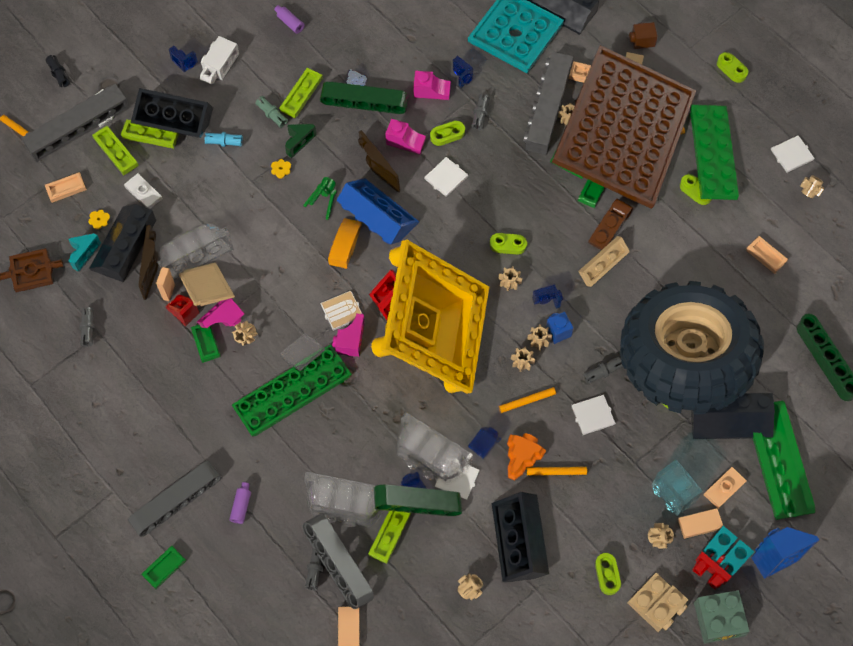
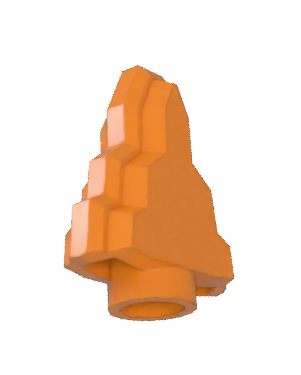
(522, 454)

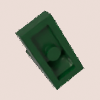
(300, 136)

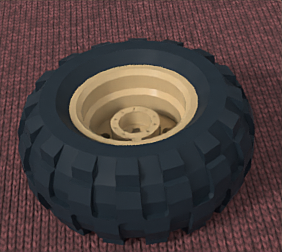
(691, 347)

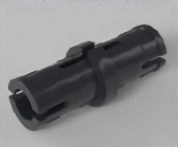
(57, 71)

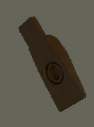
(378, 163)
(149, 262)

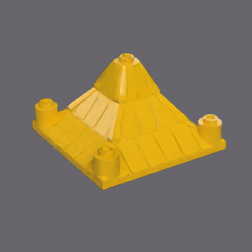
(434, 317)

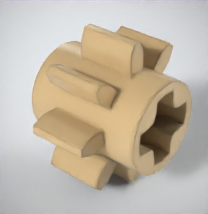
(565, 113)
(812, 186)
(510, 273)
(539, 331)
(244, 333)
(524, 354)
(660, 535)
(470, 586)

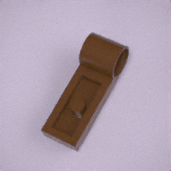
(610, 224)

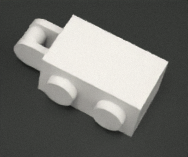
(218, 59)

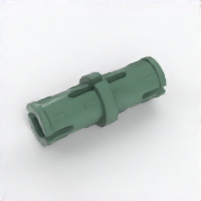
(271, 111)

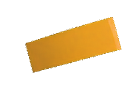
(344, 243)

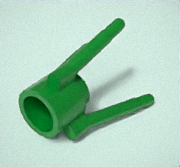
(325, 188)

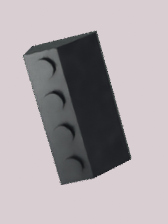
(573, 12)
(171, 113)
(123, 242)
(738, 420)
(520, 537)

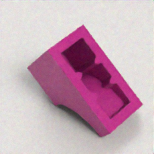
(431, 87)
(403, 137)
(224, 312)
(349, 339)

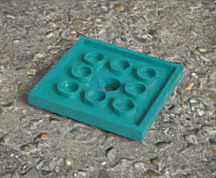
(535, 24)

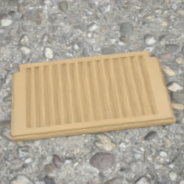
(206, 284)

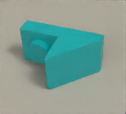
(85, 247)

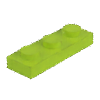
(301, 93)
(149, 135)
(115, 150)
(389, 535)

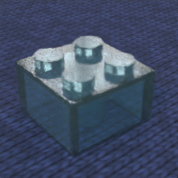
(676, 488)

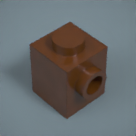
(643, 35)

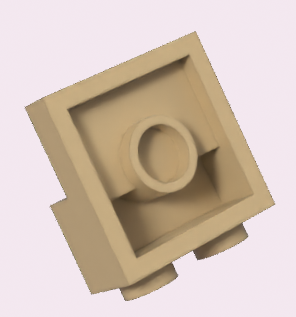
(658, 602)

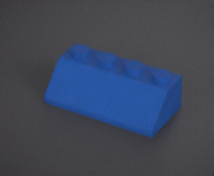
(376, 210)
(782, 550)

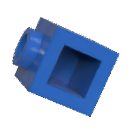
(559, 327)

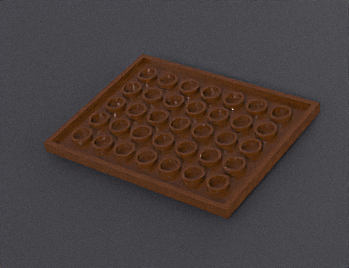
(624, 127)

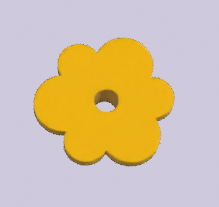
(276, 166)
(98, 219)

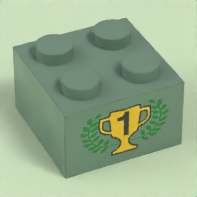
(721, 617)

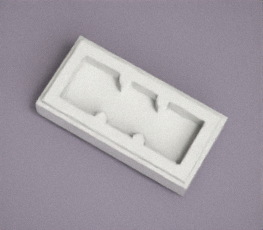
(143, 191)

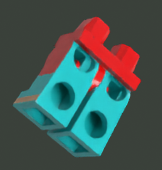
(717, 563)

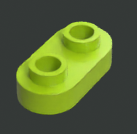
(730, 67)
(446, 132)
(693, 190)
(508, 244)
(608, 574)

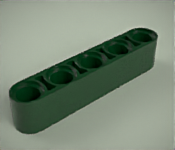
(364, 97)
(828, 348)
(417, 500)

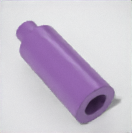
(289, 19)
(240, 504)

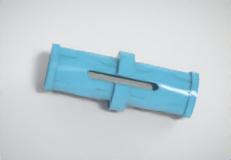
(223, 139)

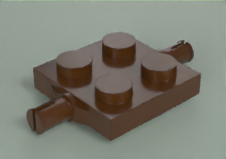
(31, 270)

